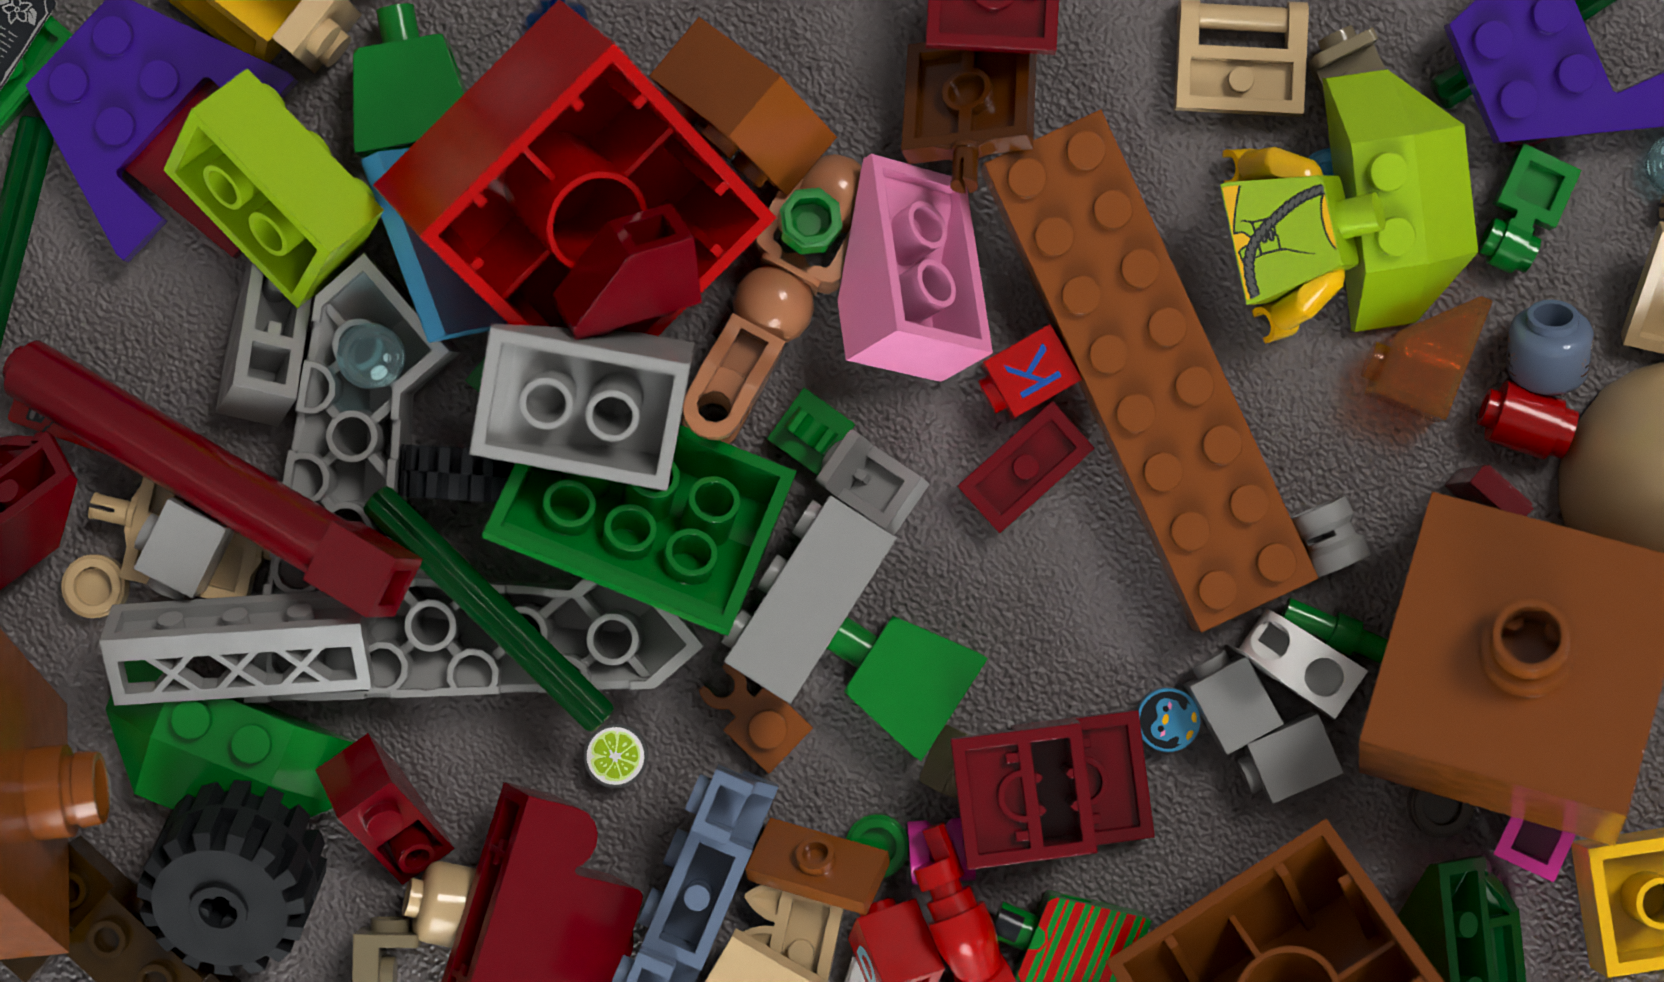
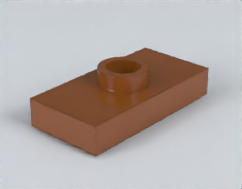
(818, 866)

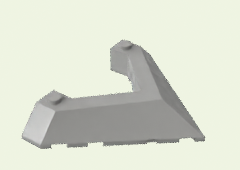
(351, 447)

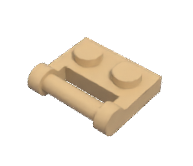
(1241, 77)

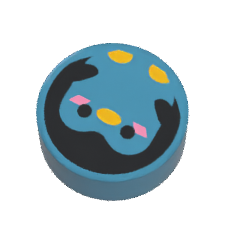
(1168, 719)

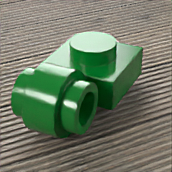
(1535, 193)

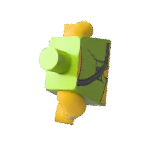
(1292, 233)

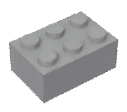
(807, 597)

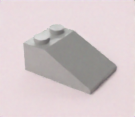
(583, 404)

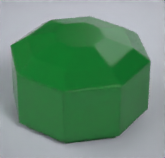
(809, 221)

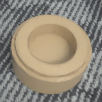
(94, 585)

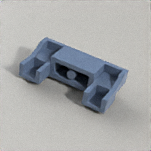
(704, 877)

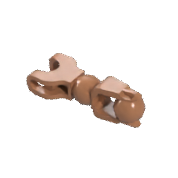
(769, 310)

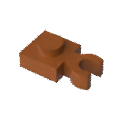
(762, 723)

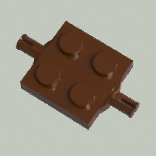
(966, 108)

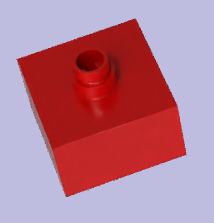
(550, 154)

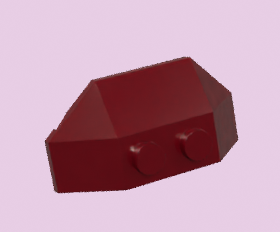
(33, 501)

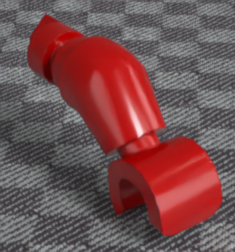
(960, 923)

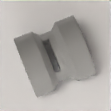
(1334, 550)

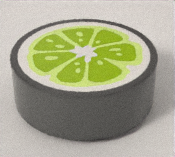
(616, 755)

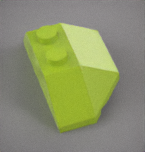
(1417, 162)

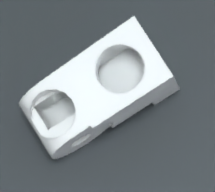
(1303, 663)

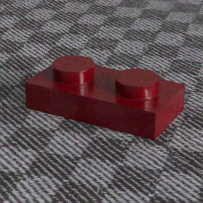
(1025, 467)

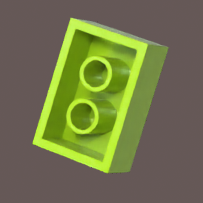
(272, 187)

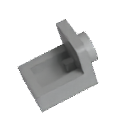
(871, 481)

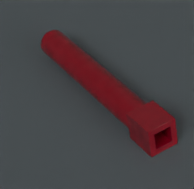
(335, 554)

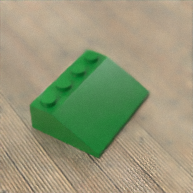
(670, 548)

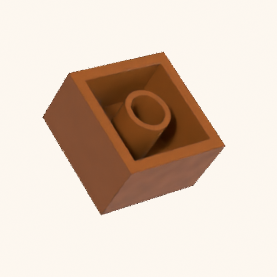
(742, 108)

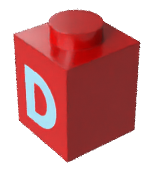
(895, 944)

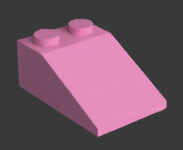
(912, 275)

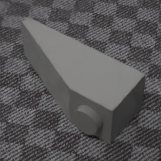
(262, 352)

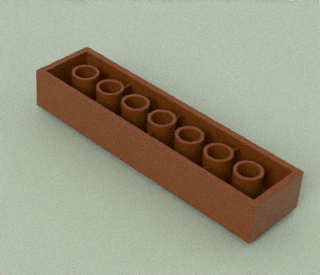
(1148, 372)

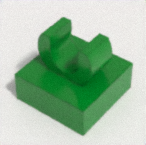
(809, 430)

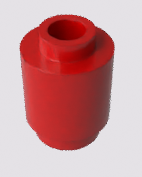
(1527, 421)

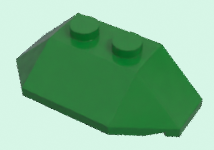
(189, 744)

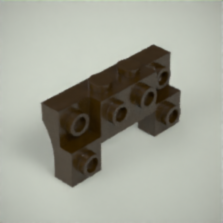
(109, 932)

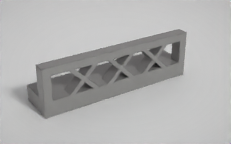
(229, 628)

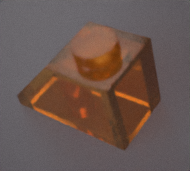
(1426, 362)

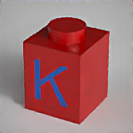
(1027, 373)

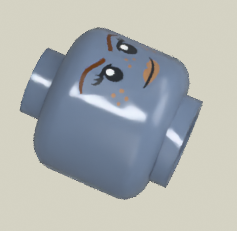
(1549, 348)

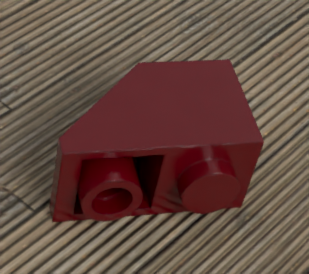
(631, 273)
(383, 809)

